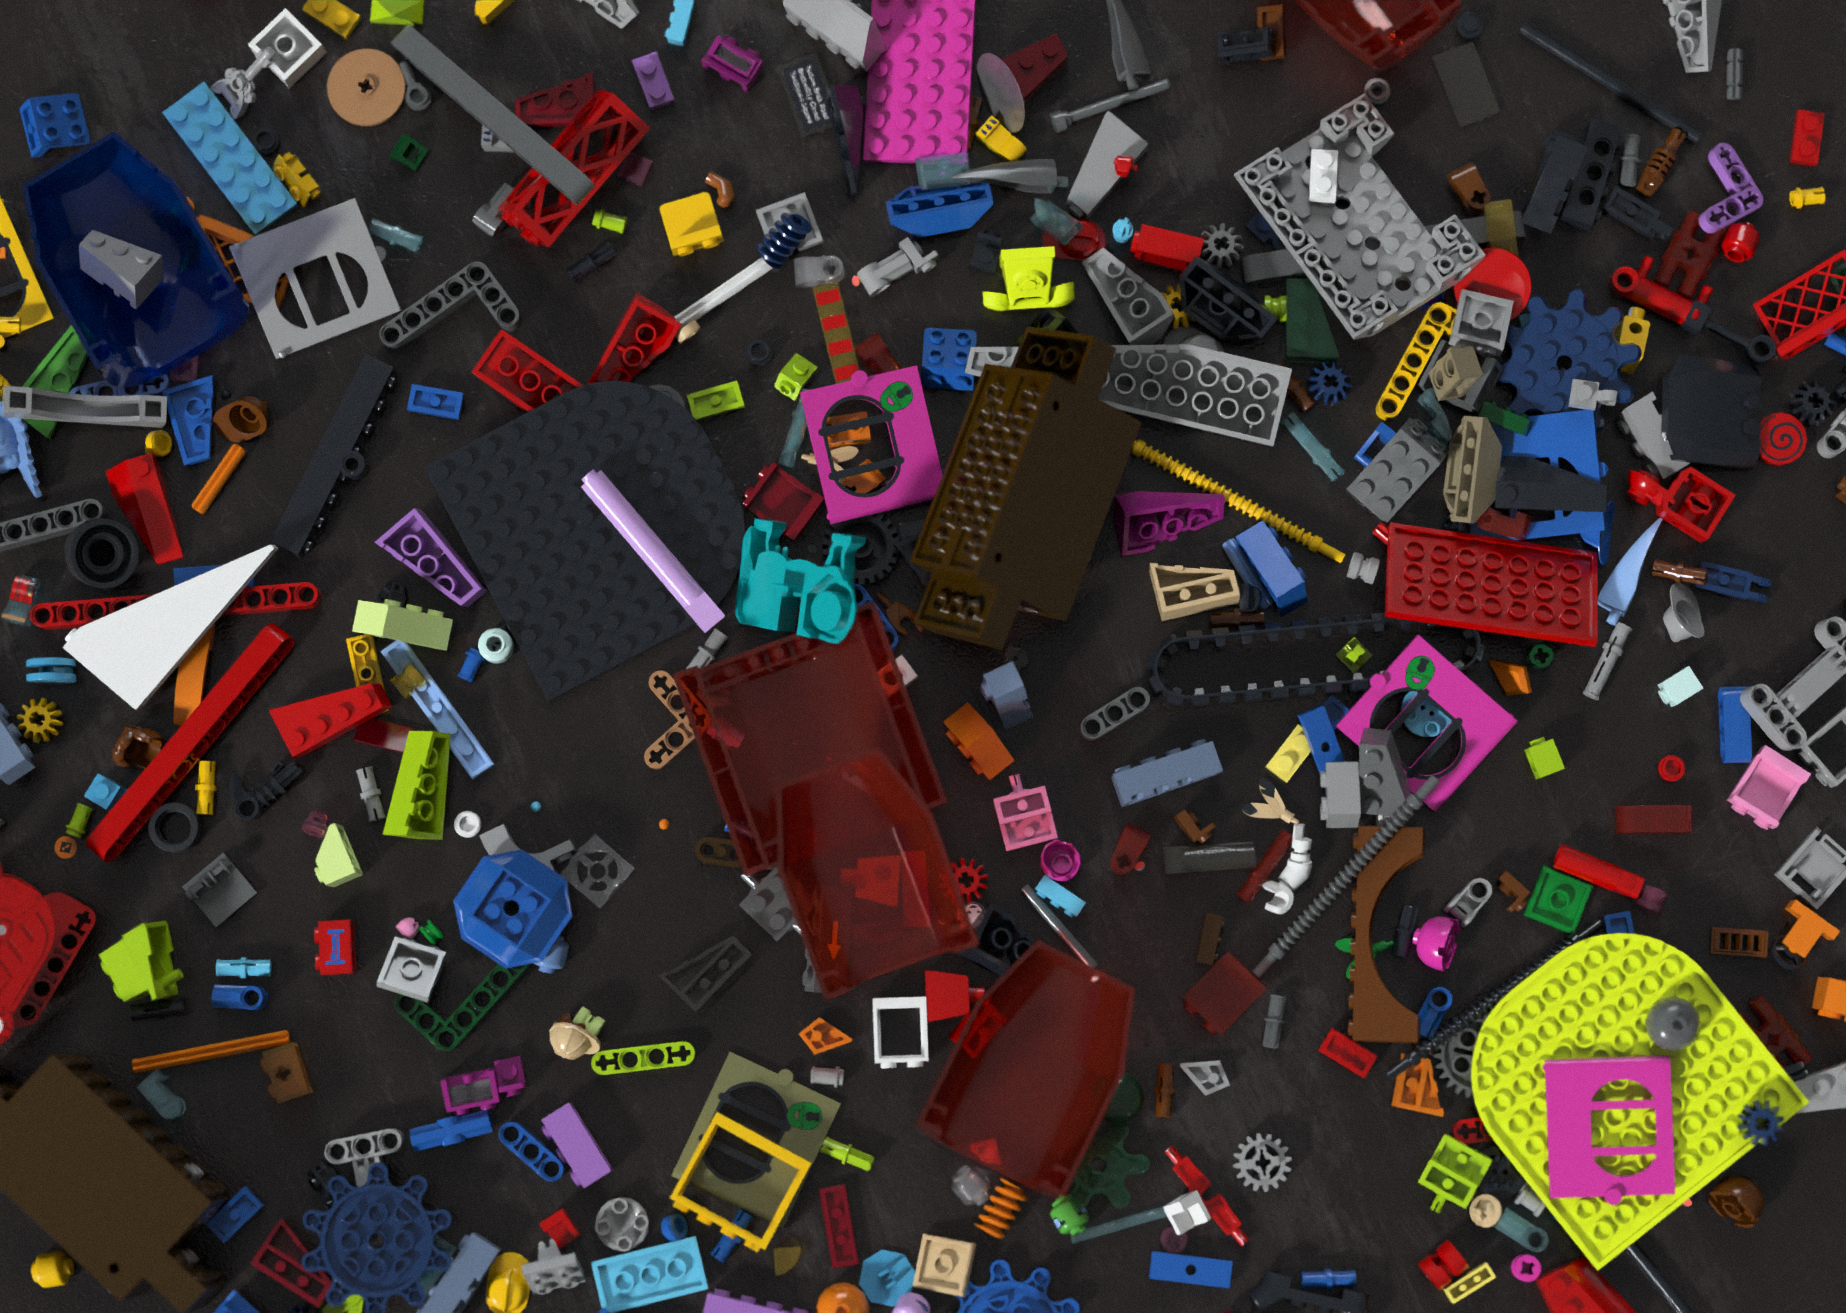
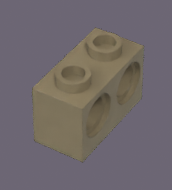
(1455, 372)

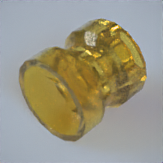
(408, 680)

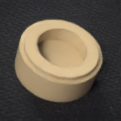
(687, 331)

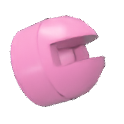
(408, 927)

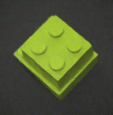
(142, 963)

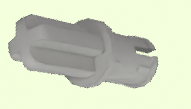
(709, 649)

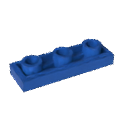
(1317, 731)
(1207, 1270)

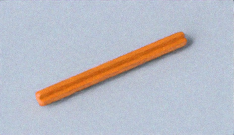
(210, 1051)

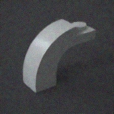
(500, 841)

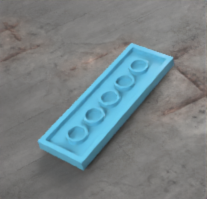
(230, 159)

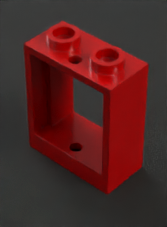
(1165, 247)

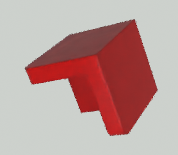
(560, 1228)

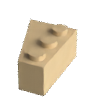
(1192, 590)

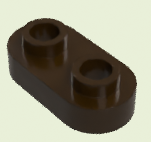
(721, 852)

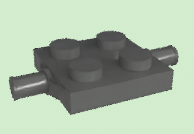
(769, 905)

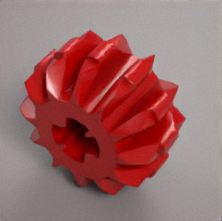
(971, 873)

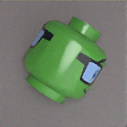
(1068, 1218)

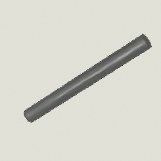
(1058, 926)

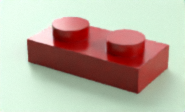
(1807, 137)

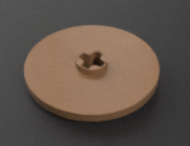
(358, 69)

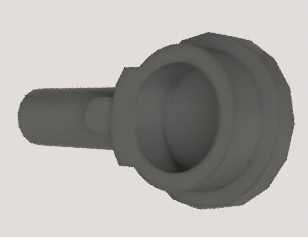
(417, 96)

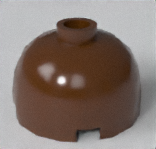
(1739, 1199)

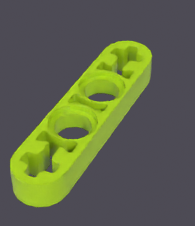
(643, 1058)

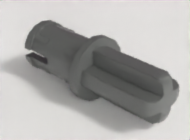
(1630, 160)
(1274, 1021)

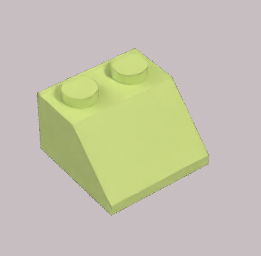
(336, 858)

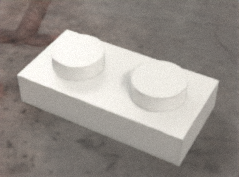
(1323, 175)

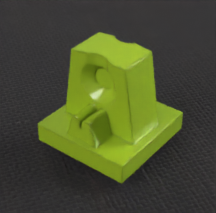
(1353, 655)

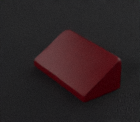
(383, 734)

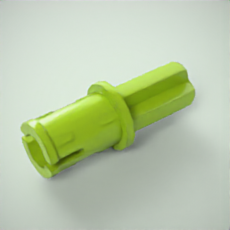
(847, 1154)

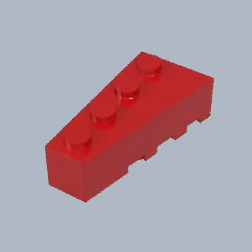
(322, 719)

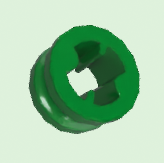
(431, 932)

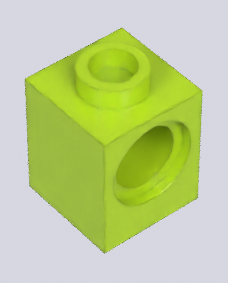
(1544, 757)

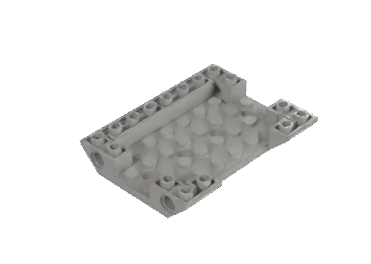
(1332, 240)

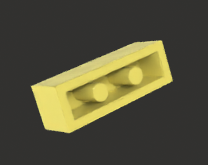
(1469, 1282)

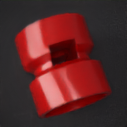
(1443, 1265)

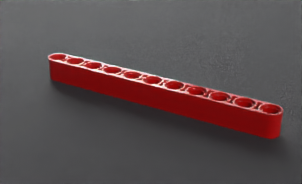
(241, 606)
(189, 743)

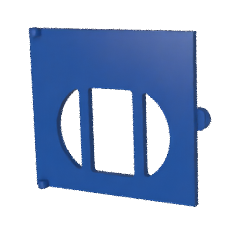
(1556, 436)

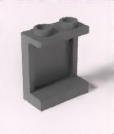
(1478, 393)

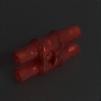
(1677, 256)
(1776, 1025)

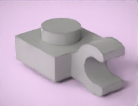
(1586, 395)

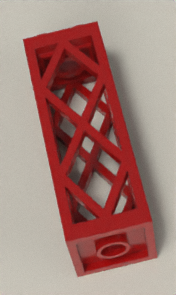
(630, 132)

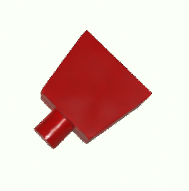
(949, 995)

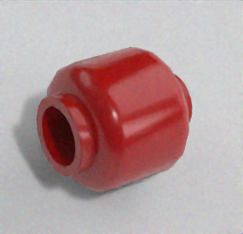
(1740, 242)

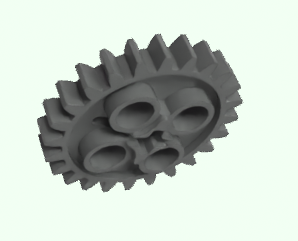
(1448, 1057)

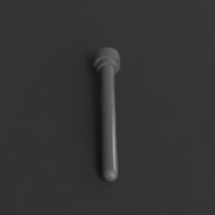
(1062, 120)

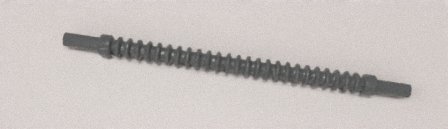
(1277, 950)

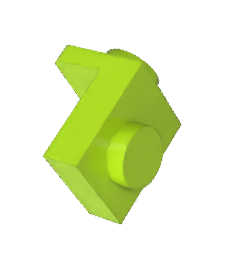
(795, 376)

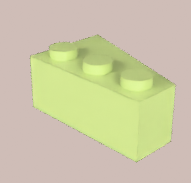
(403, 624)

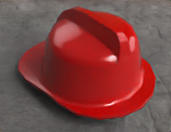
(1082, 245)

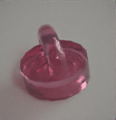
(314, 827)

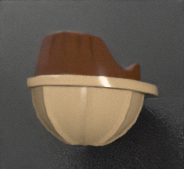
(572, 1039)

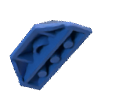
(939, 209)

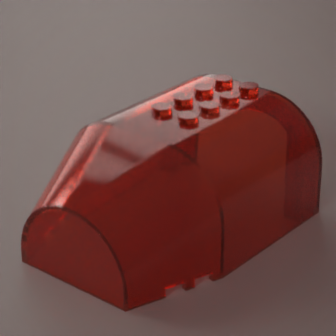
(866, 872)
(1033, 1070)

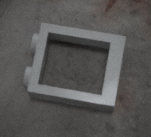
(1809, 756)

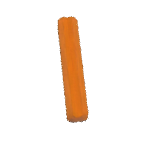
(218, 478)

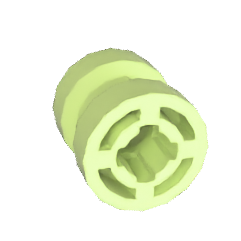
(592, 1023)

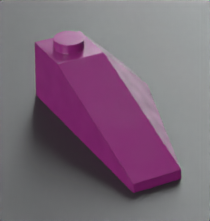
(1153, 517)

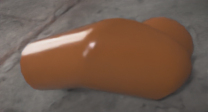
(724, 189)

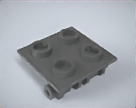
(219, 889)

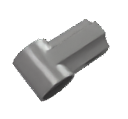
(878, 276)

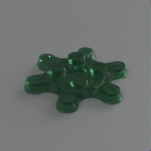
(1119, 1166)

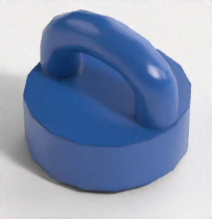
(674, 1227)

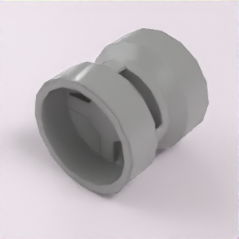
(1364, 568)

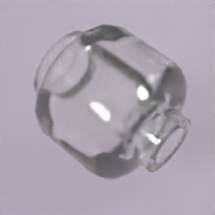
(971, 1185)

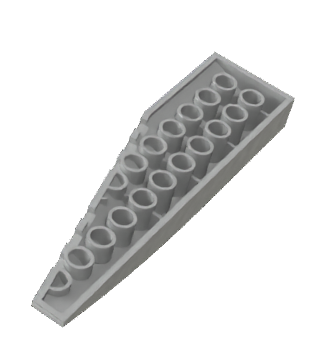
(1184, 387)

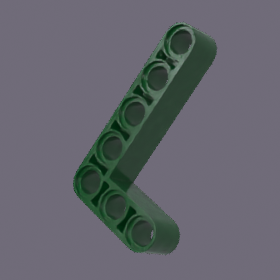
(470, 1005)

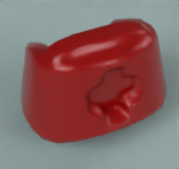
(1123, 165)

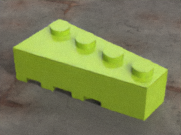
(420, 788)

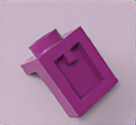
(510, 1076)

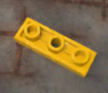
(363, 658)

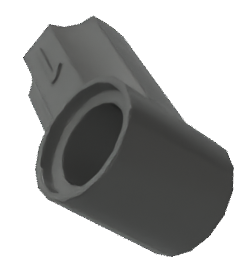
(489, 216)

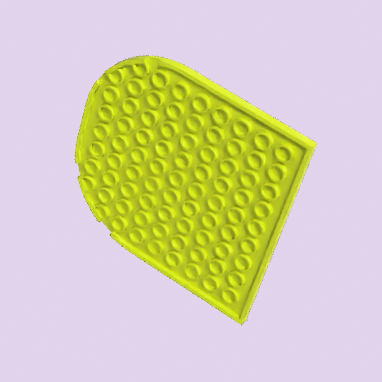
(1595, 1006)

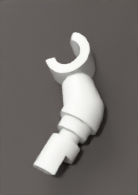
(1293, 875)

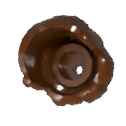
(137, 746)

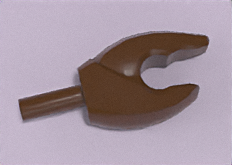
(896, 612)

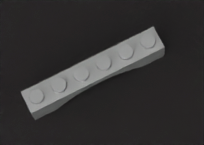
(57, 406)

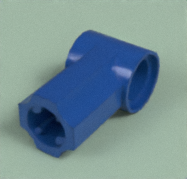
(238, 997)
(1431, 1014)

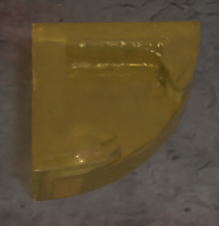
(785, 1258)

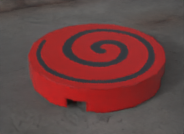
(1781, 439)

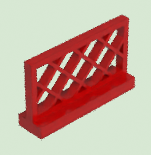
(1819, 327)

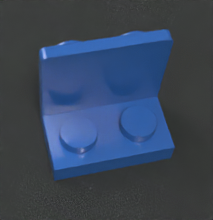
(53, 123)

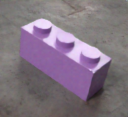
(576, 1145)

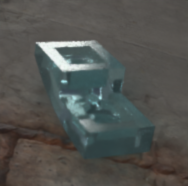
(1439, 424)

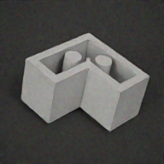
(1342, 800)

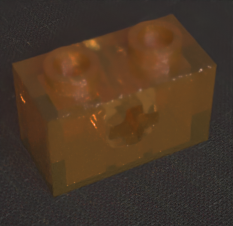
(298, 1081)

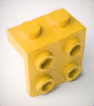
(691, 224)

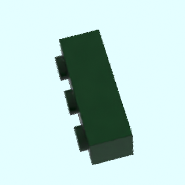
(1506, 418)

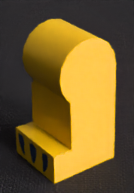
(1000, 141)

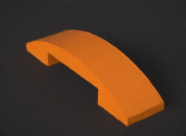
(192, 678)

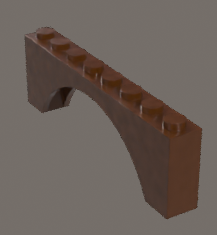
(1375, 1010)

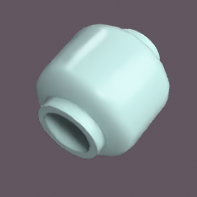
(488, 640)

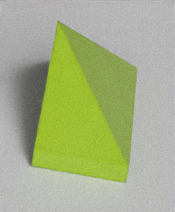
(398, 12)

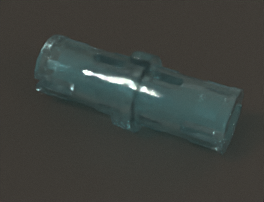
(395, 235)

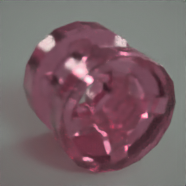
(1651, 899)

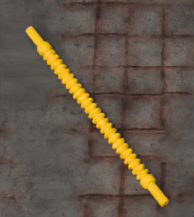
(1314, 543)

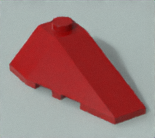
(637, 341)
(143, 498)

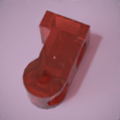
(1496, 522)

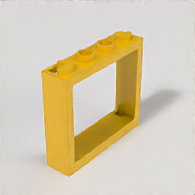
(708, 1217)

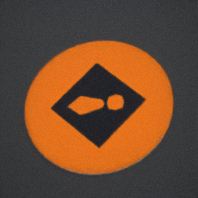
(65, 847)

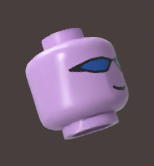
(911, 1304)

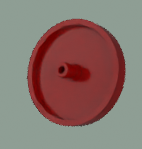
(1501, 276)

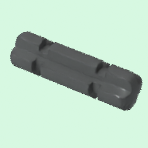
(1734, 73)

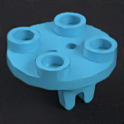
(1421, 722)

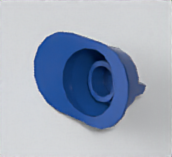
(1602, 539)

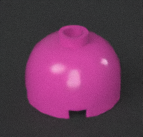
(1436, 942)

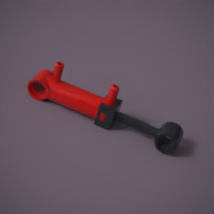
(1688, 314)

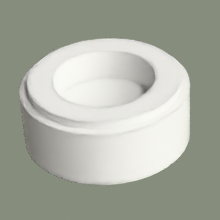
(467, 824)

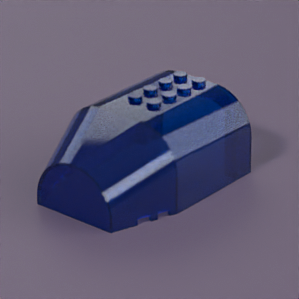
(130, 199)

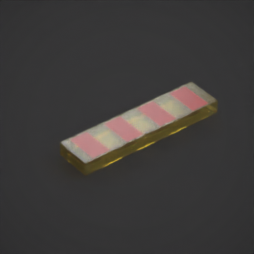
(836, 331)

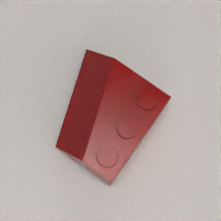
(1580, 1289)

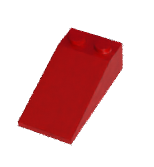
(521, 373)

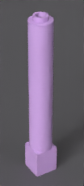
(651, 550)

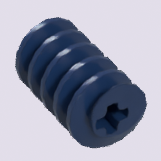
(783, 239)

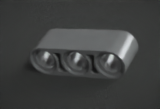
(1127, 709)

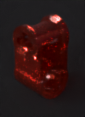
(1131, 845)

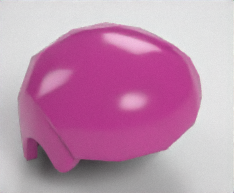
(1060, 860)

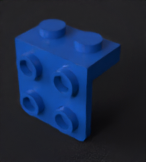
(946, 358)

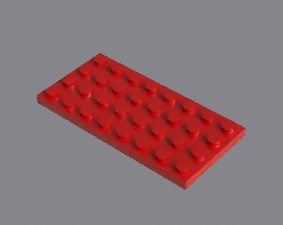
(1492, 584)

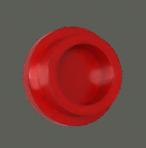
(1671, 768)

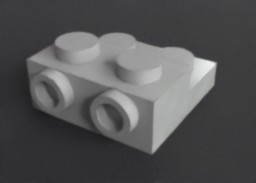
(1481, 323)
(411, 968)

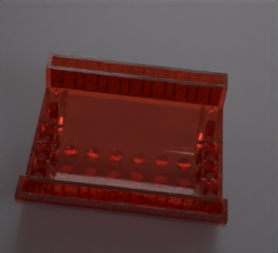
(797, 711)

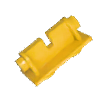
(288, 170)

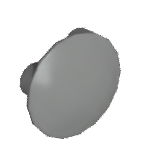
(622, 1224)

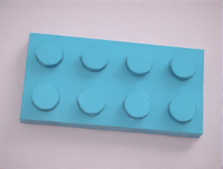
(650, 1275)

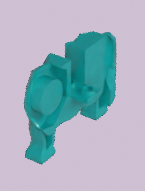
(774, 582)

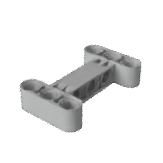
(1801, 690)
(363, 1161)

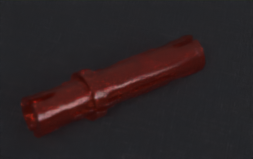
(1265, 867)

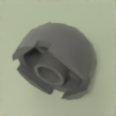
(1673, 1023)

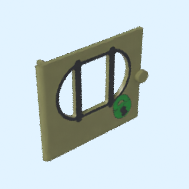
(802, 1133)

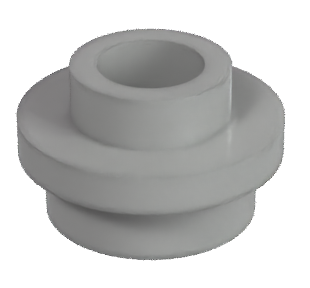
(1377, 83)

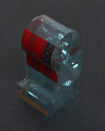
(22, 600)

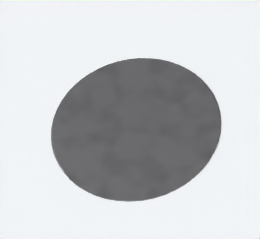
(1000, 92)

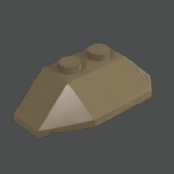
(1472, 469)

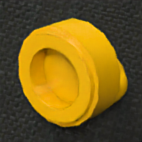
(158, 443)

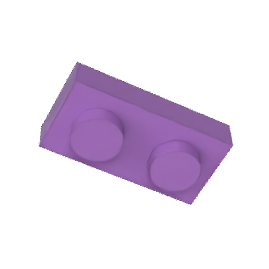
(653, 80)

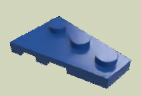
(192, 418)

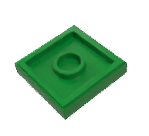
(1558, 900)

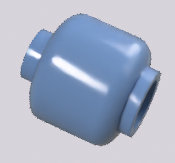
(555, 958)

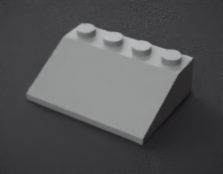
(842, 28)

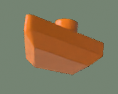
(1511, 676)
(823, 1036)

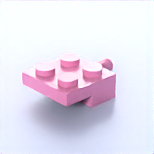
(1024, 816)

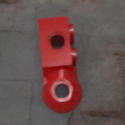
(1688, 502)

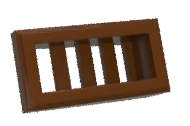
(1762, 942)

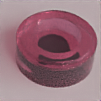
(1171, 1241)

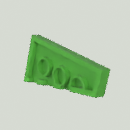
(58, 373)

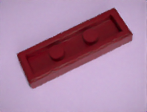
(839, 1226)

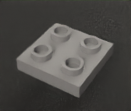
(552, 1270)

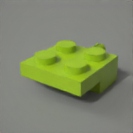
(1454, 1172)

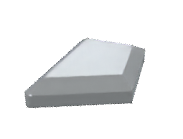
(1207, 1075)

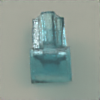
(1520, 1229)

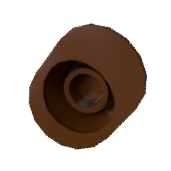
(242, 419)

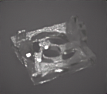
(595, 844)

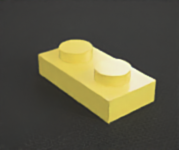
(1290, 755)

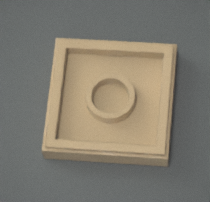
(944, 1265)

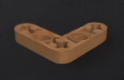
(681, 726)

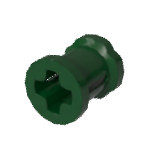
(1536, 664)

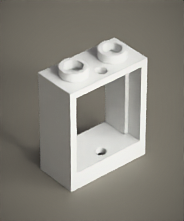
(899, 1003)

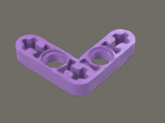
(1738, 192)

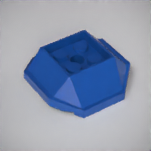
(542, 911)

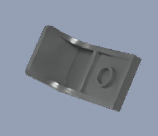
(1399, 469)

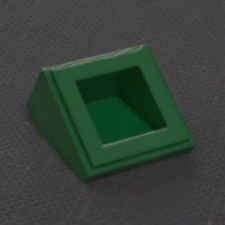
(409, 152)

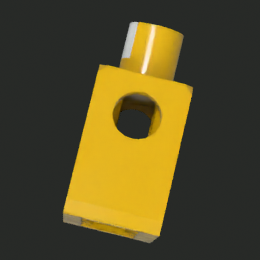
(1633, 330)

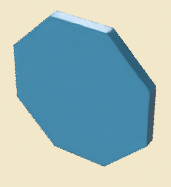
(886, 1277)

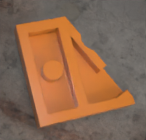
(1417, 1089)

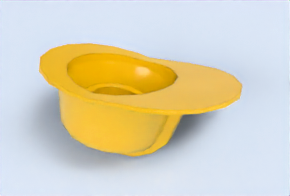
(506, 1286)

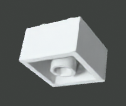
(293, 46)

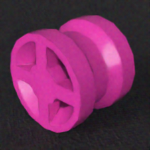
(1522, 1264)

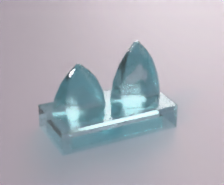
(1055, 221)

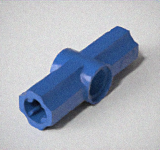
(451, 1130)

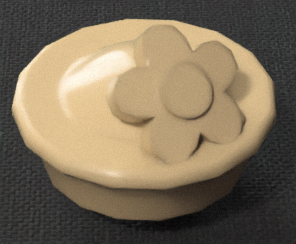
(1485, 1210)

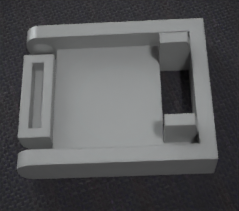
(1818, 865)

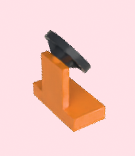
(1801, 936)

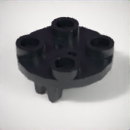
(1499, 1184)

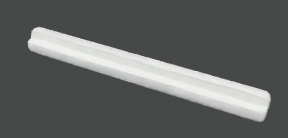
(723, 292)

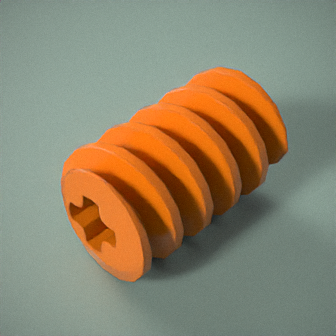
(1002, 1209)

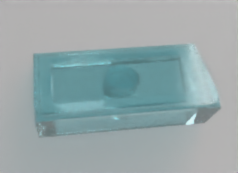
(938, 170)

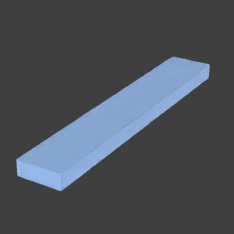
(441, 711)

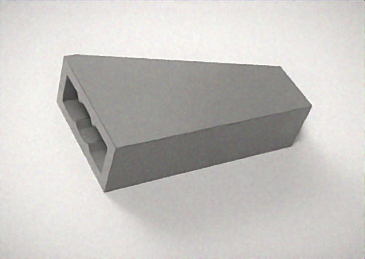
(1098, 172)

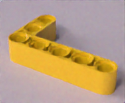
(1422, 352)

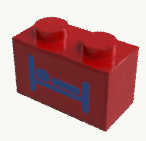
(335, 947)

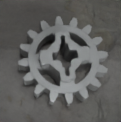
(1275, 1160)

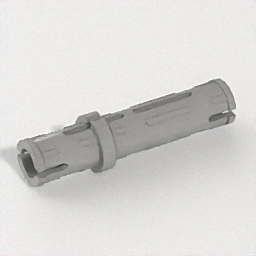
(1611, 652)

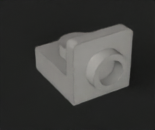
(914, 254)

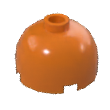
(842, 1299)

